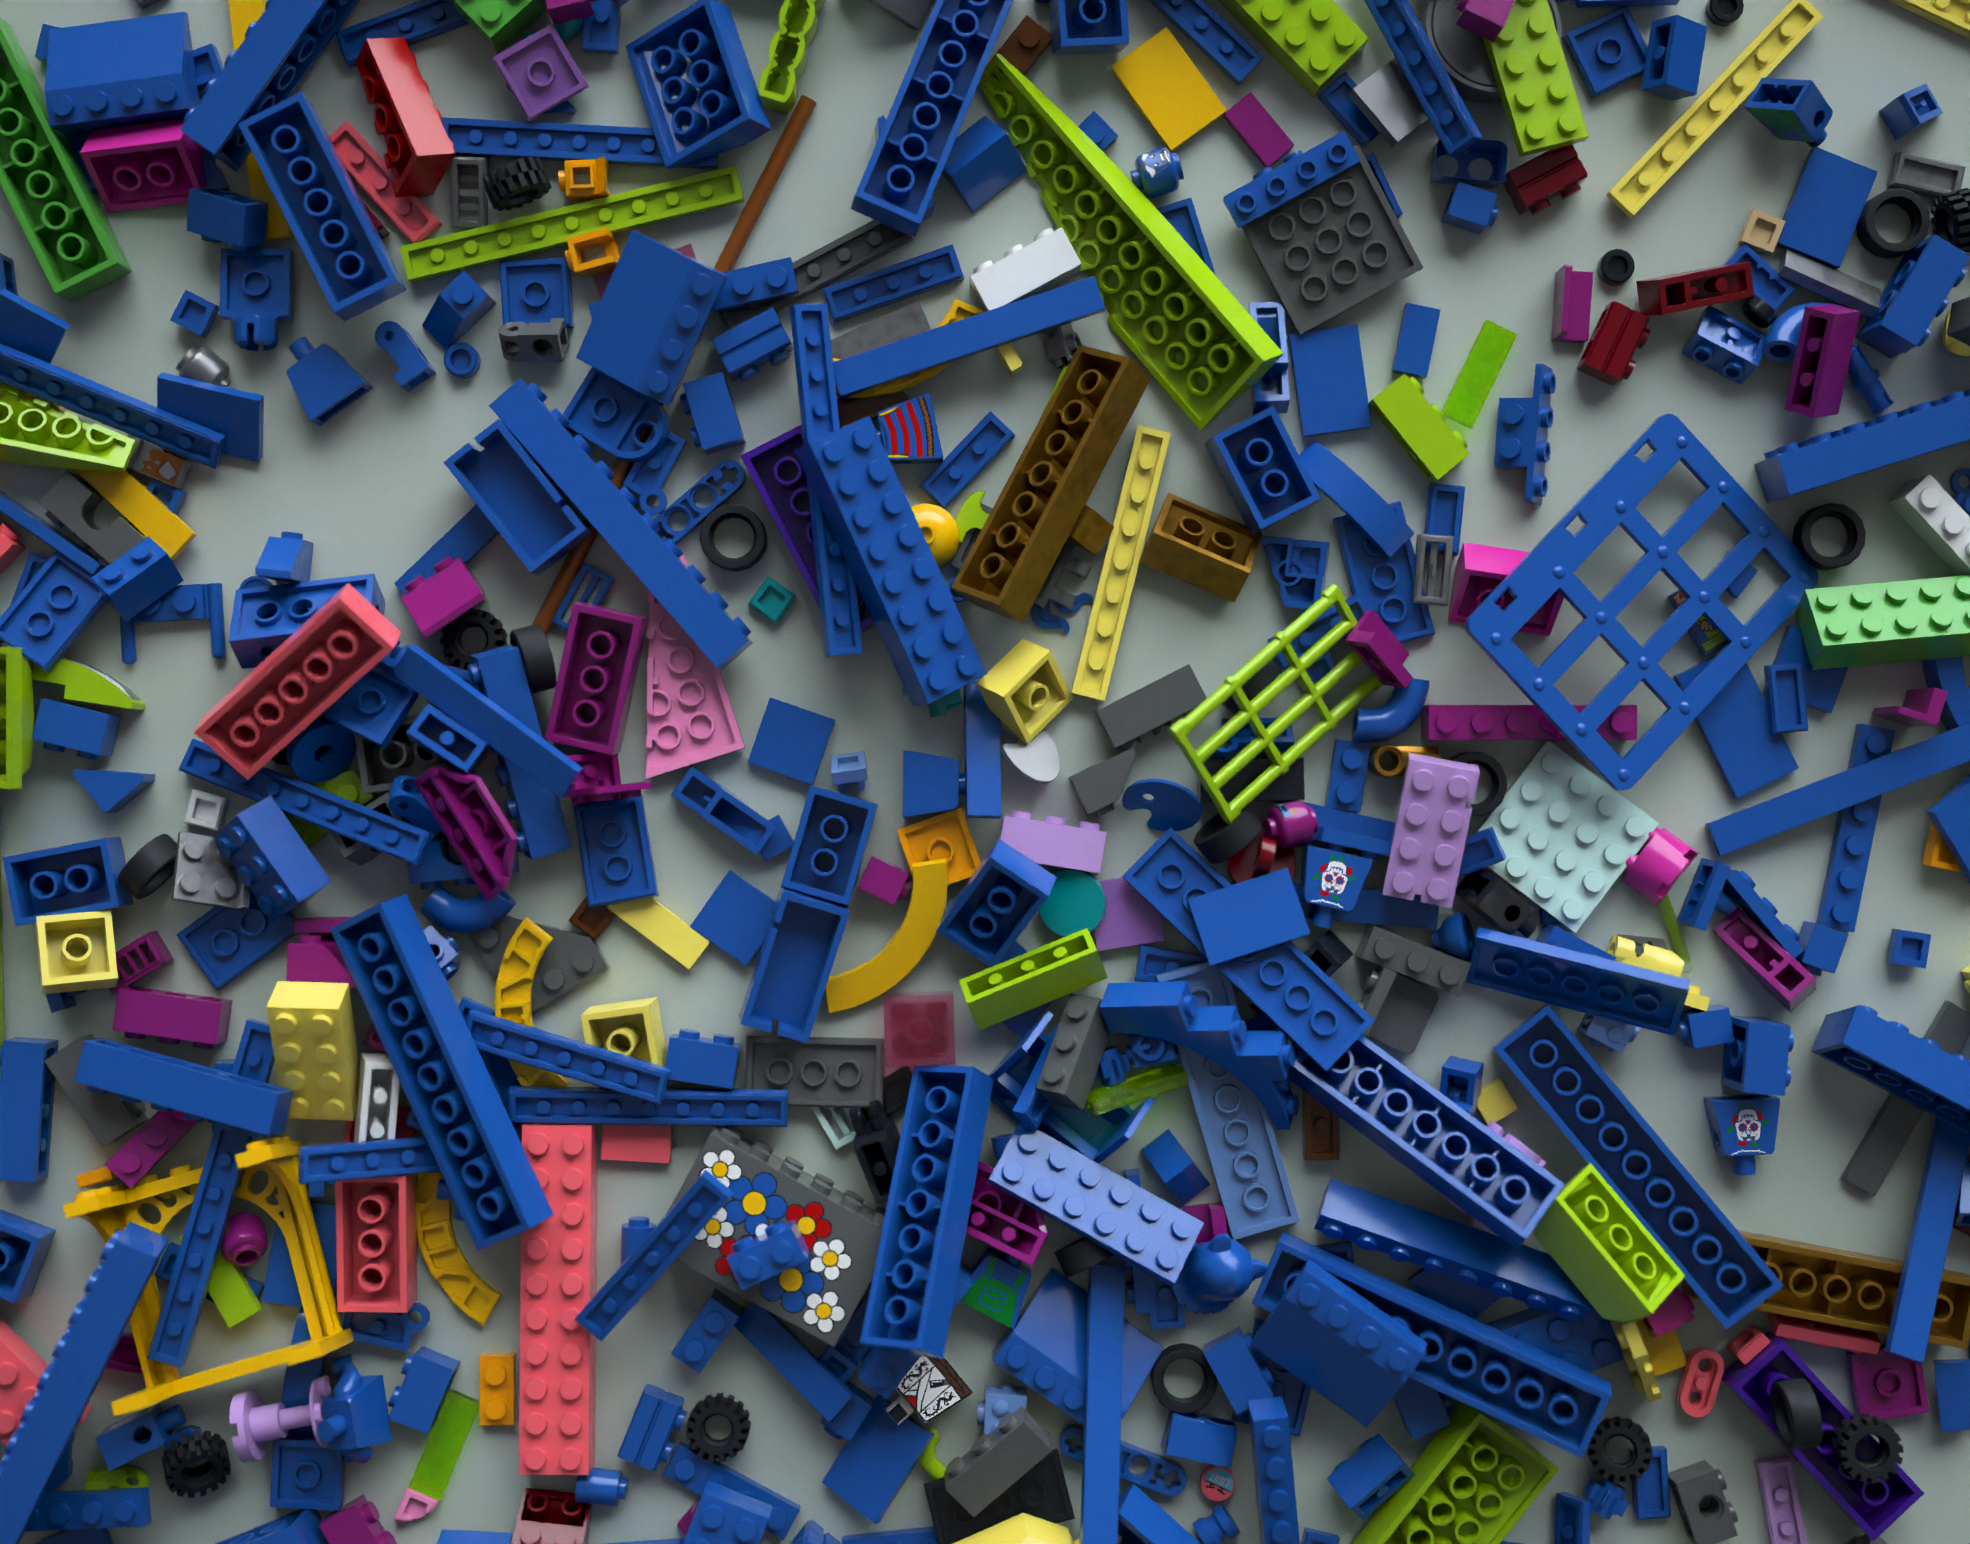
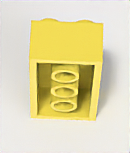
(315, 1048)

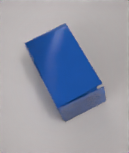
(1491, 150)
(1200, 1438)

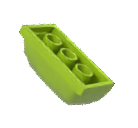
(15, 717)
(1606, 1249)

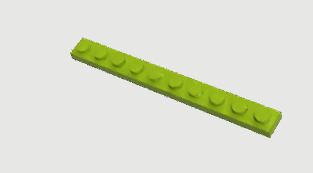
(553, 227)

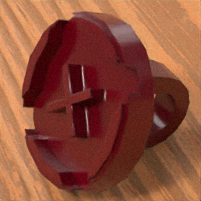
(1260, 858)

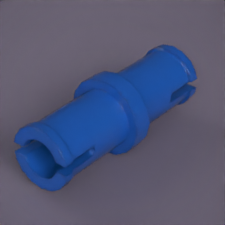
(1867, 381)

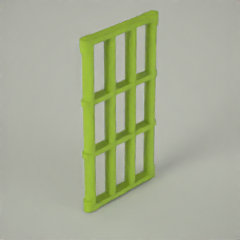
(1249, 710)

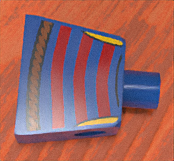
(910, 432)

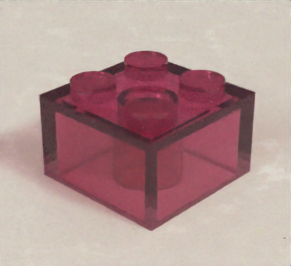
(919, 1028)

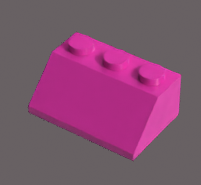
(143, 165)
(1480, 572)

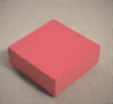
(1748, 1344)

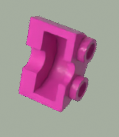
(1658, 865)

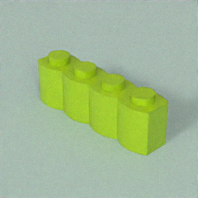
(789, 54)

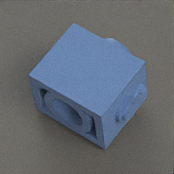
(1607, 1032)
(999, 1402)

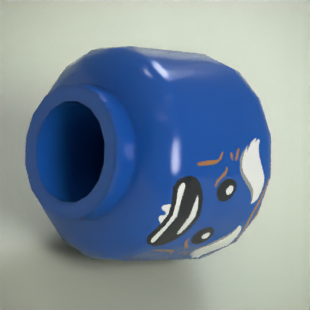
(1157, 173)

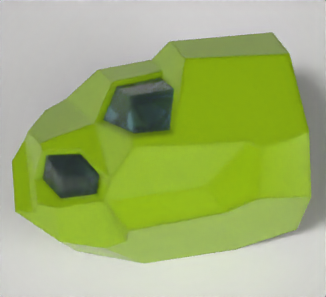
(121, 1477)

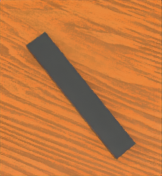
(828, 266)
(1899, 1118)

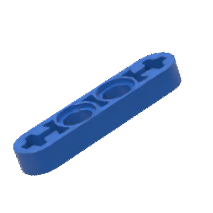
(687, 504)
(1128, 1453)

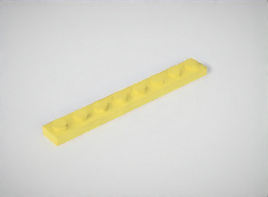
(1714, 106)
(1121, 563)

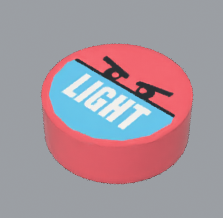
(1217, 1482)

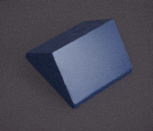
(982, 163)

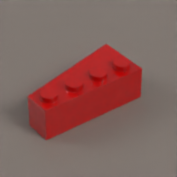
(405, 116)

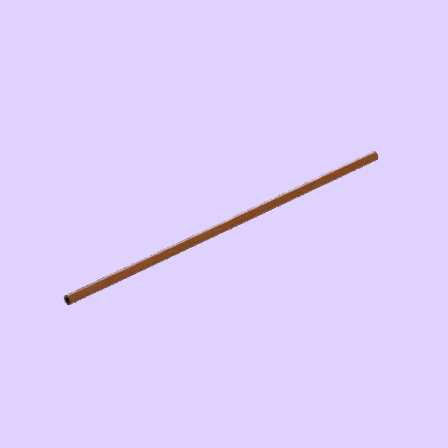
(724, 263)

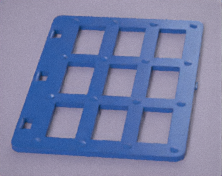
(1560, 553)

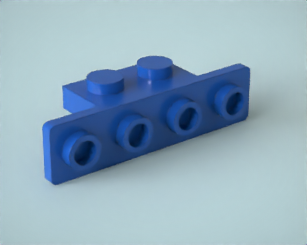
(1293, 178)
(1524, 432)
(1352, 830)

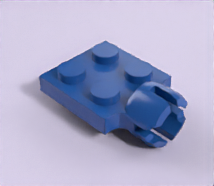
(256, 294)
(375, 702)

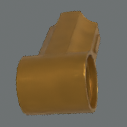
(1399, 757)

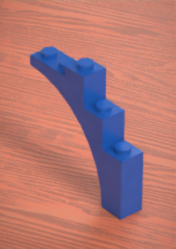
(1172, 1014)

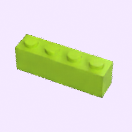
(1033, 979)

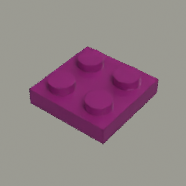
(1886, 1385)

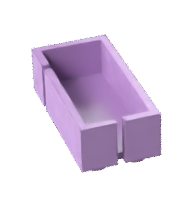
(1430, 829)

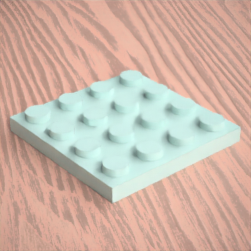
(1565, 835)

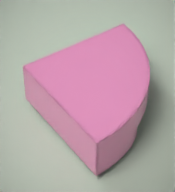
(414, 1505)

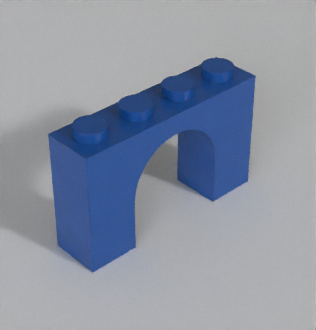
(884, 1369)

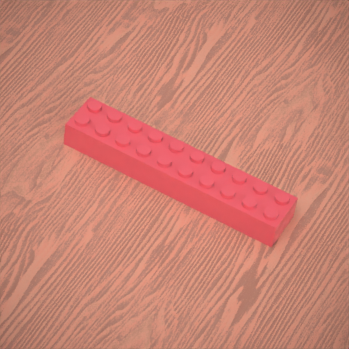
(555, 1285)

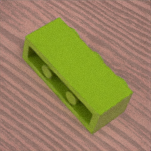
(1419, 428)

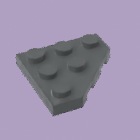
(565, 963)

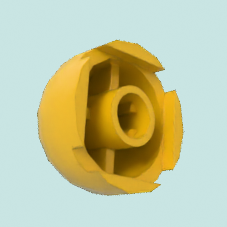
(939, 531)

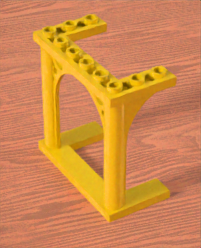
(115, 1207)

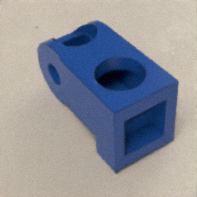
(406, 354)
(409, 803)

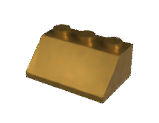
(1201, 547)

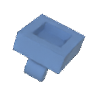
(849, 769)

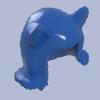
(1216, 1275)

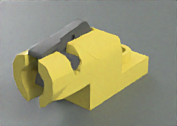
(1654, 955)

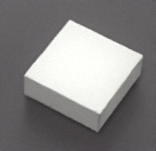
(206, 810)

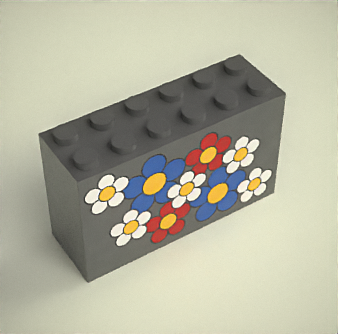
(766, 1189)

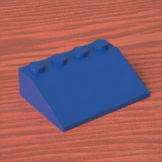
(120, 73)
(697, 84)
(651, 317)
(1339, 1343)
(1050, 1347)

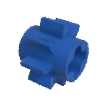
(1113, 1067)
(1606, 1498)

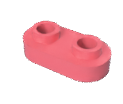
(1703, 1381)

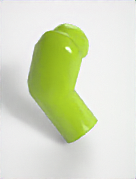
(929, 1461)

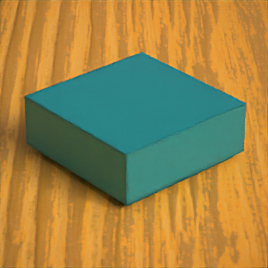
(772, 599)

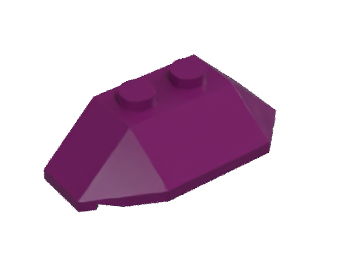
(472, 826)
(1005, 1220)

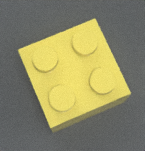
(76, 952)
(627, 1029)

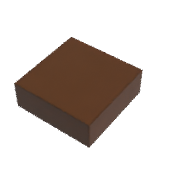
(592, 921)

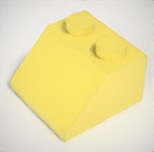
(1025, 690)

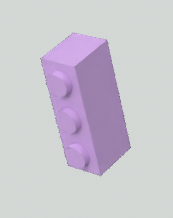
(1054, 841)

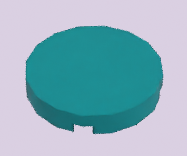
(1074, 903)

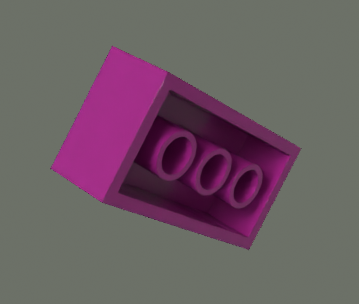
(596, 678)

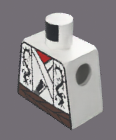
(928, 1390)

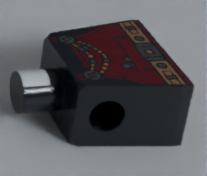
(1496, 903)

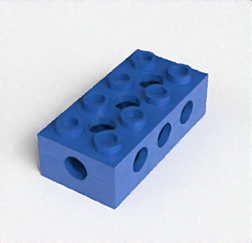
(272, 613)

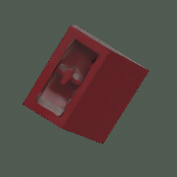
(551, 1518)

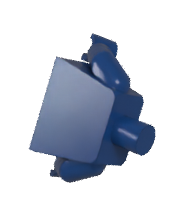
(354, 1412)

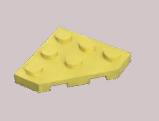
(1637, 1359)

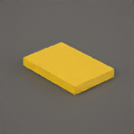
(1168, 90)

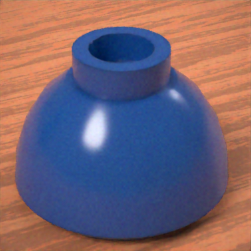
(1455, 936)

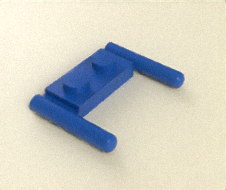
(180, 604)

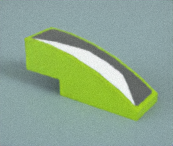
(88, 684)

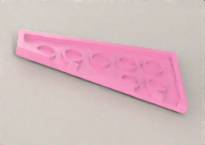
(686, 699)

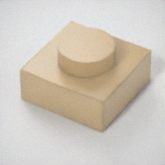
(1761, 231)

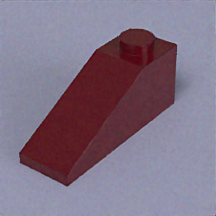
(1695, 289)

